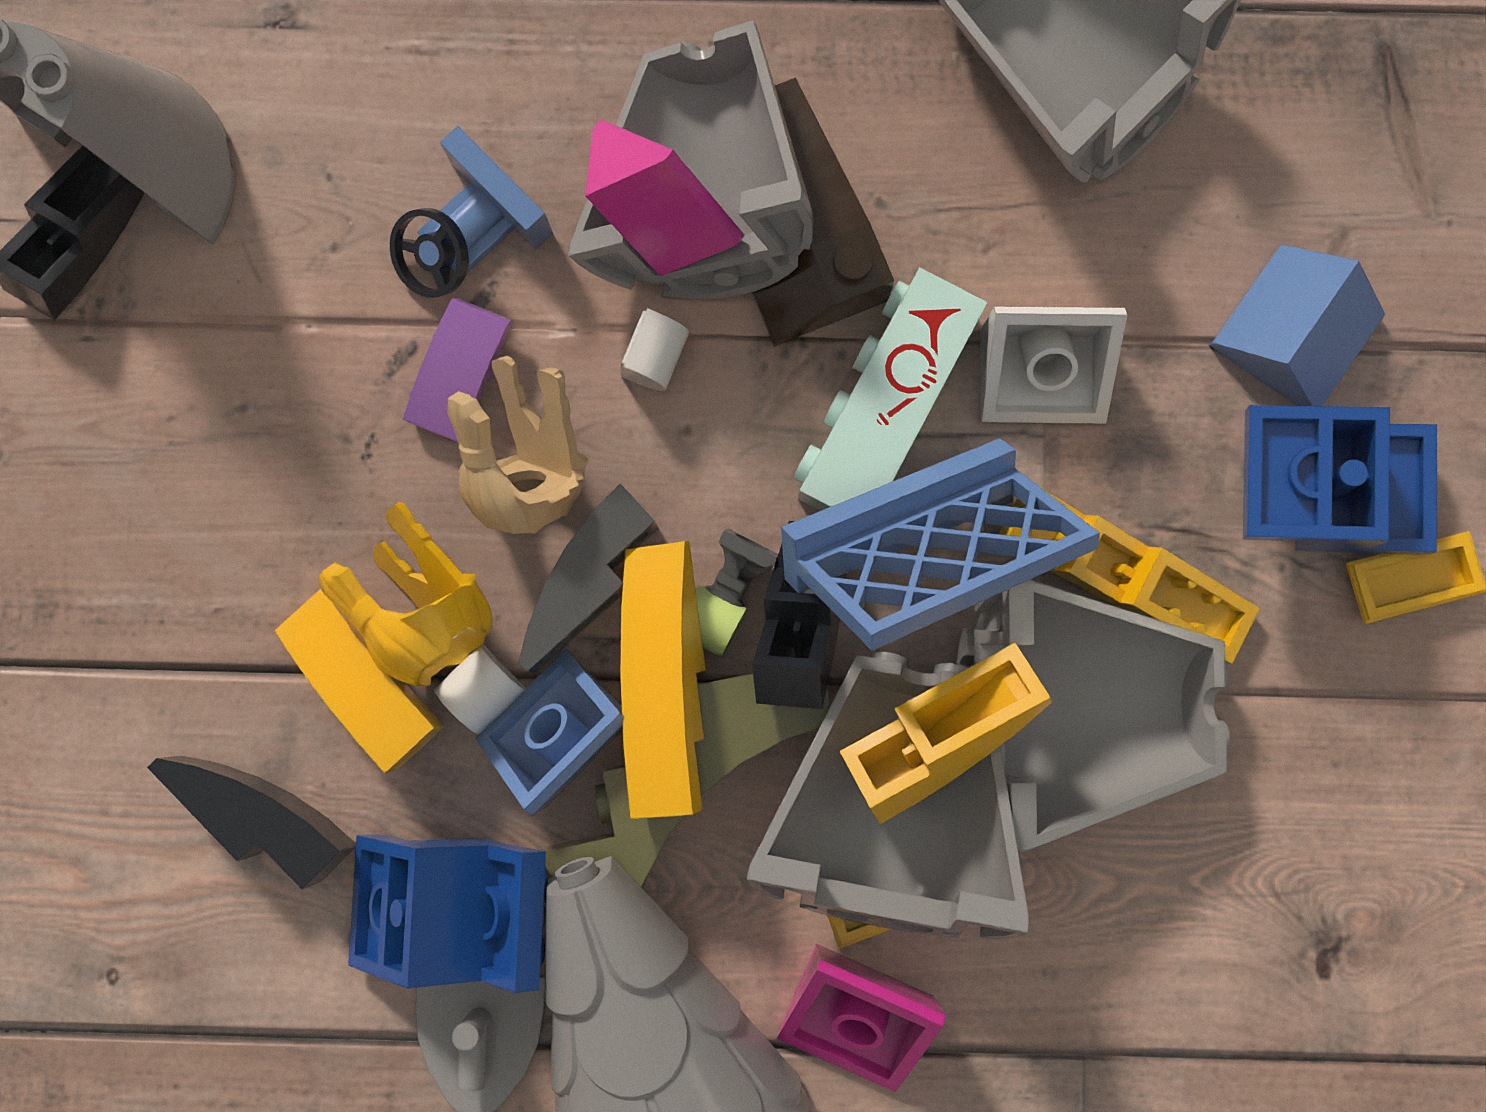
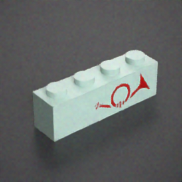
(894, 392)

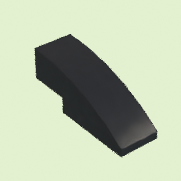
(69, 233)
(794, 646)
(256, 816)

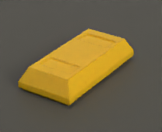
(1410, 582)

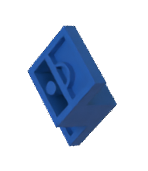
(1339, 480)
(448, 912)

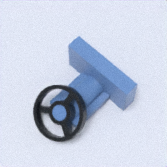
(469, 223)

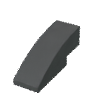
(584, 577)

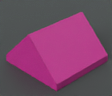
(655, 200)
(860, 1018)

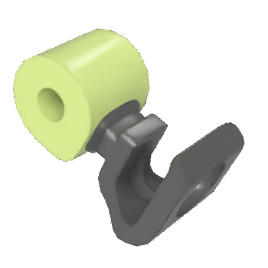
(721, 603)

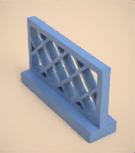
(920, 513)

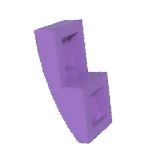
(455, 362)

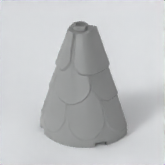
(641, 1014)

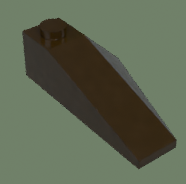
(845, 263)

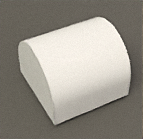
(654, 350)
(479, 690)

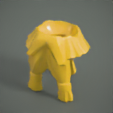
(451, 606)

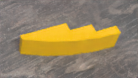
(1153, 583)
(660, 681)

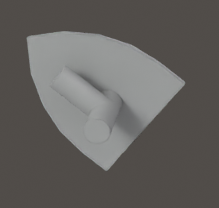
(478, 1040)

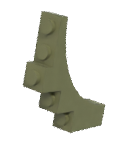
(733, 733)

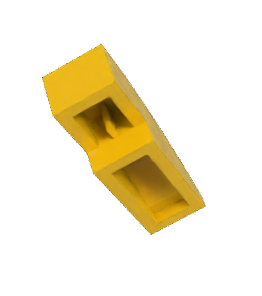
(370, 704)
(945, 732)

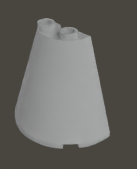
(1095, 71)
(127, 115)
(731, 133)
(1125, 711)
(919, 872)

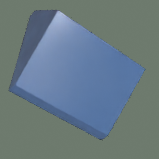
(1301, 323)
(552, 732)

